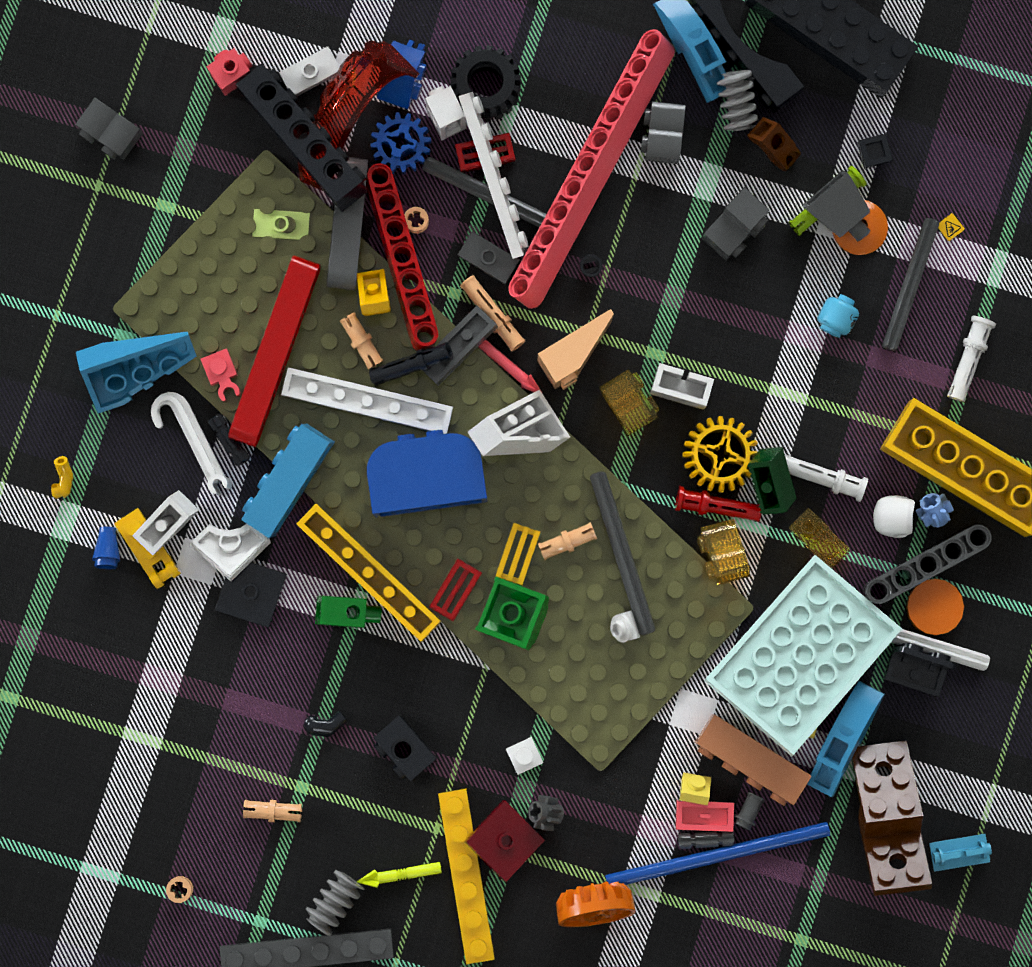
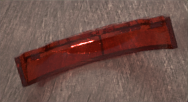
(351, 91)

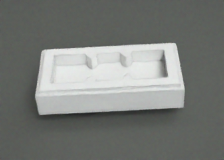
(310, 71)

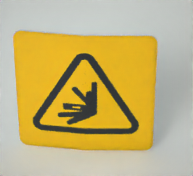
(950, 227)

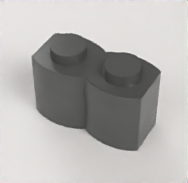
(109, 129)
(664, 132)

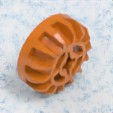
(595, 904)

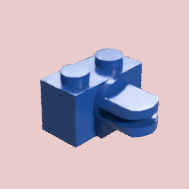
(405, 88)

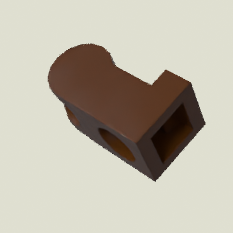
(775, 143)

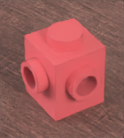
(229, 69)

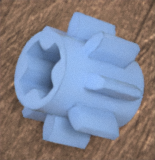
(934, 510)

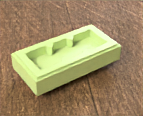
(269, 224)

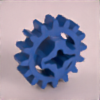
(411, 147)

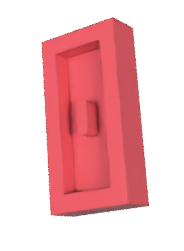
(710, 817)

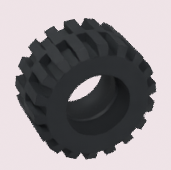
(492, 61)

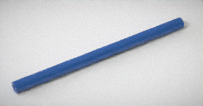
(720, 854)

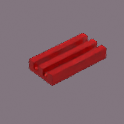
(477, 165)
(443, 611)

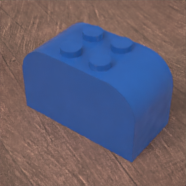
(425, 474)

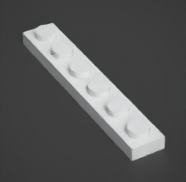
(490, 162)
(366, 401)

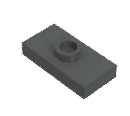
(488, 258)

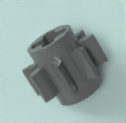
(546, 813)

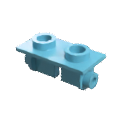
(960, 852)

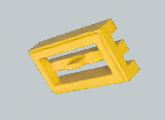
(525, 531)

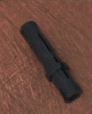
(421, 360)

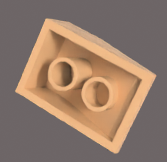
(567, 357)

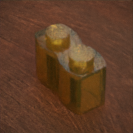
(629, 402)
(724, 551)

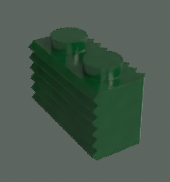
(772, 481)

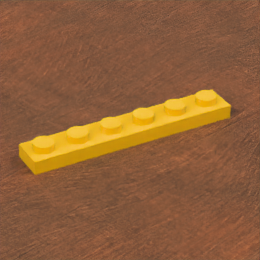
(466, 877)

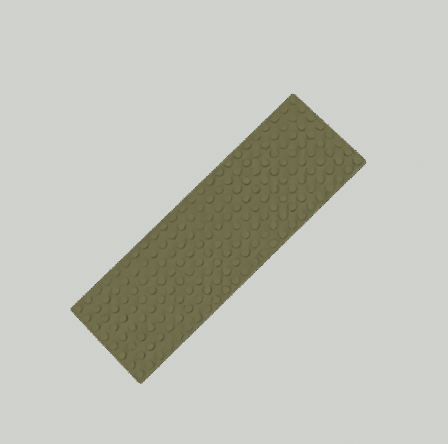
(576, 673)

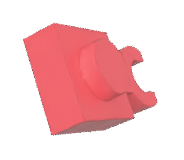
(219, 371)

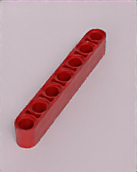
(401, 244)
(274, 351)

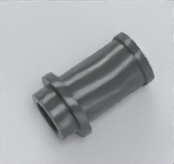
(749, 811)

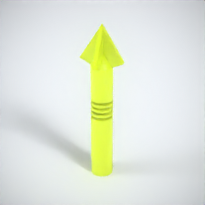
(374, 879)

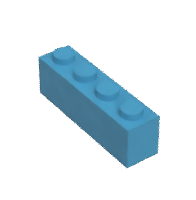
(287, 480)

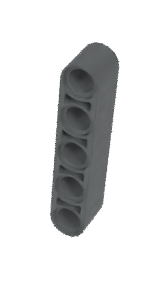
(346, 238)
(938, 557)

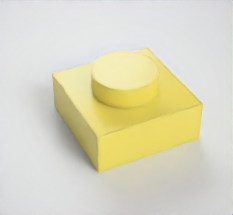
(695, 788)

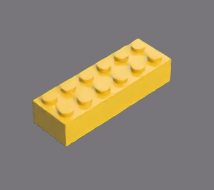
(963, 465)

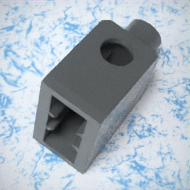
(840, 207)

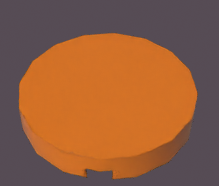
(935, 607)

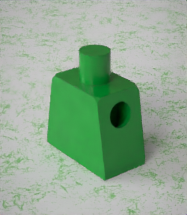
(332, 612)

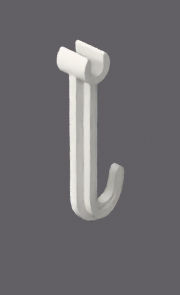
(194, 436)

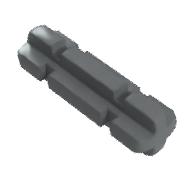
(705, 839)

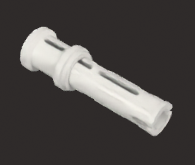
(974, 346)
(837, 481)

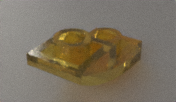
(819, 538)

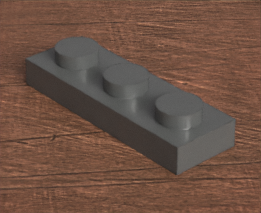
(463, 341)

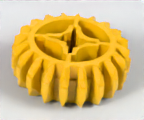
(707, 450)

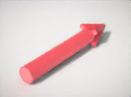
(527, 382)

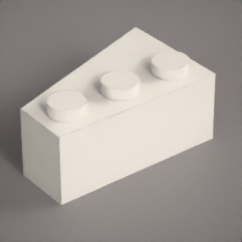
(520, 428)

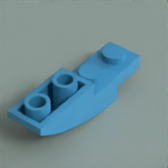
(695, 42)
(844, 738)

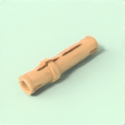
(485, 302)

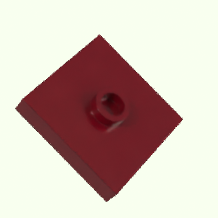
(504, 841)

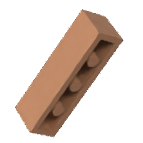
(752, 759)

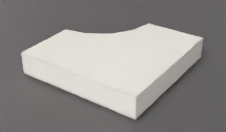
(230, 549)

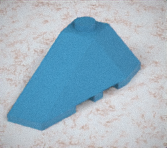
(125, 367)

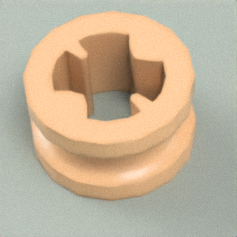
(423, 215)
(172, 895)

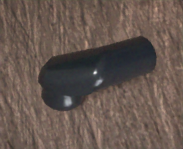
(324, 728)

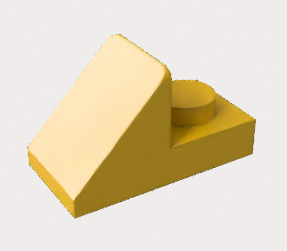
(373, 292)

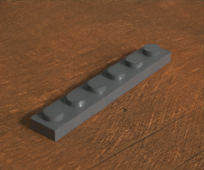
(310, 950)

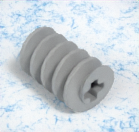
(737, 100)
(333, 902)

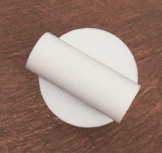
(624, 627)

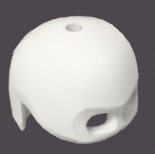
(894, 516)

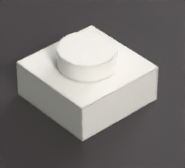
(524, 755)

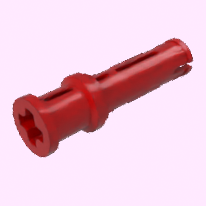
(702, 506)

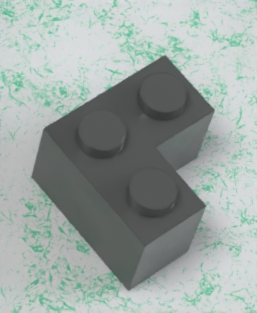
(740, 219)

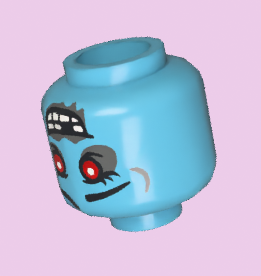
(838, 316)

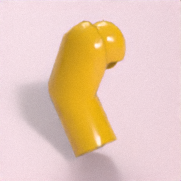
(65, 474)

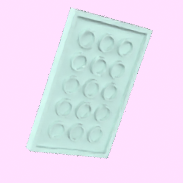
(803, 655)

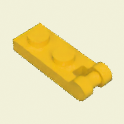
(127, 527)

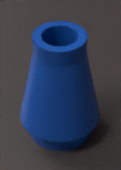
(106, 550)

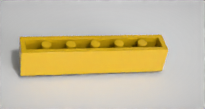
(368, 572)

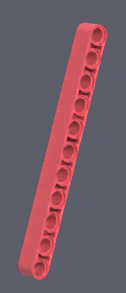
(591, 169)

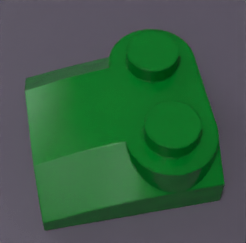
(513, 614)

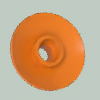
(878, 227)

